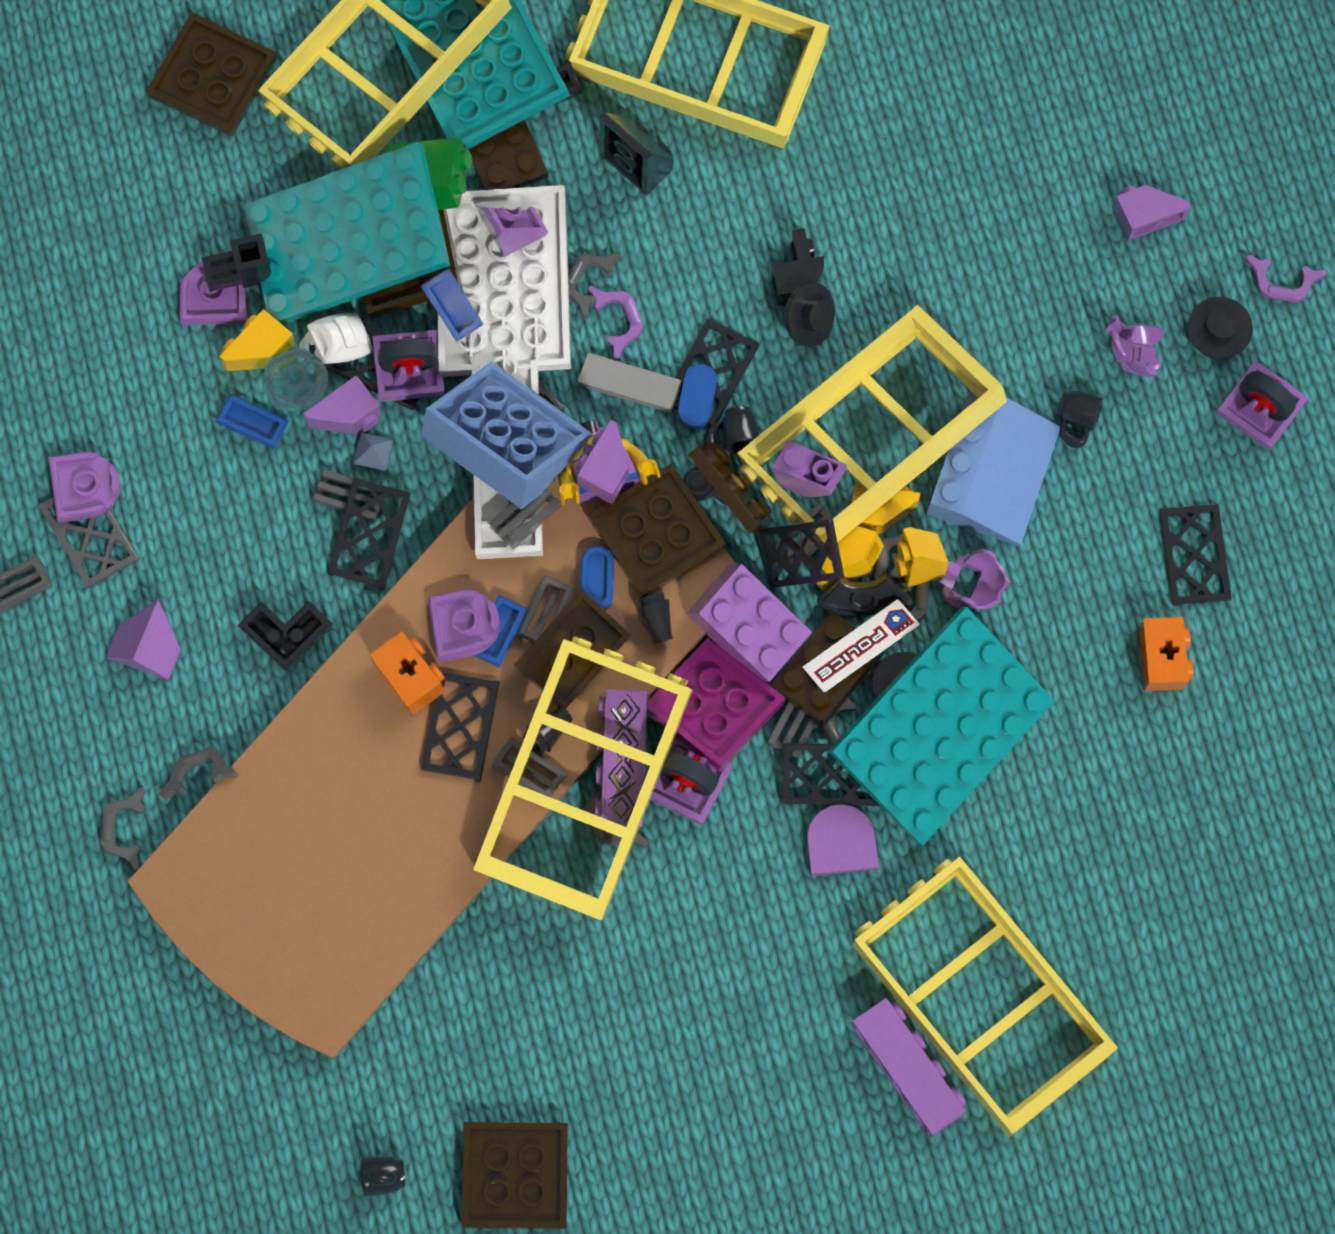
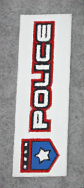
(861, 645)

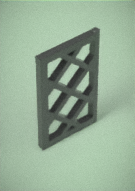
(78, 557)

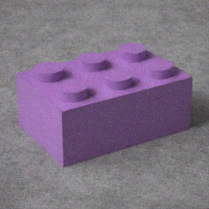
(749, 622)

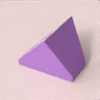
(512, 227)
(146, 643)

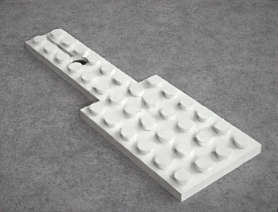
(524, 320)

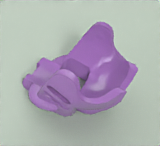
(1135, 347)
(990, 584)

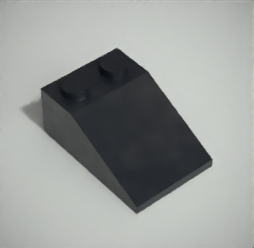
(633, 152)

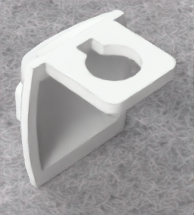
(338, 338)

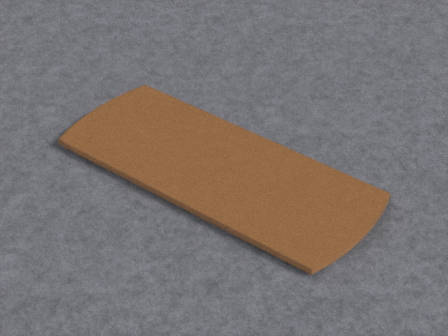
(332, 848)

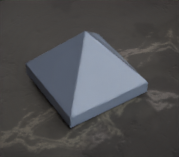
(373, 452)

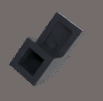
(243, 265)
(803, 269)

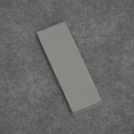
(629, 382)

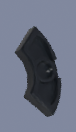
(865, 598)

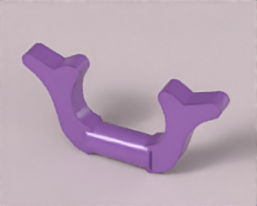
(1270, 291)
(631, 311)

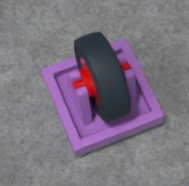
(408, 366)
(1262, 405)
(689, 783)

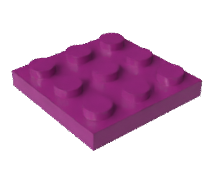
(724, 707)

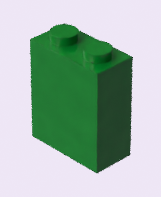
(448, 169)

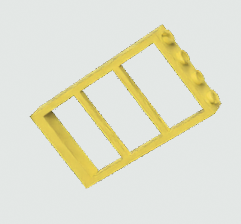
(748, 10)
(317, 47)
(858, 371)
(543, 886)
(1005, 926)

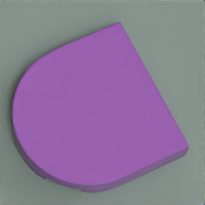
(204, 307)
(83, 485)
(463, 624)
(841, 842)

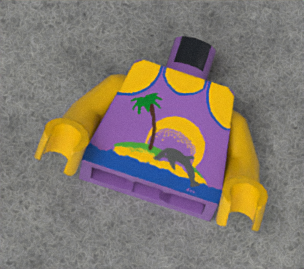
(636, 460)

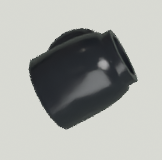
(1081, 411)
(738, 429)
(700, 486)
(381, 1175)

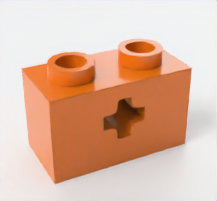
(1157, 671)
(413, 690)

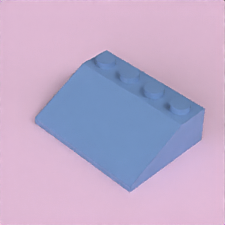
(504, 434)
(996, 473)

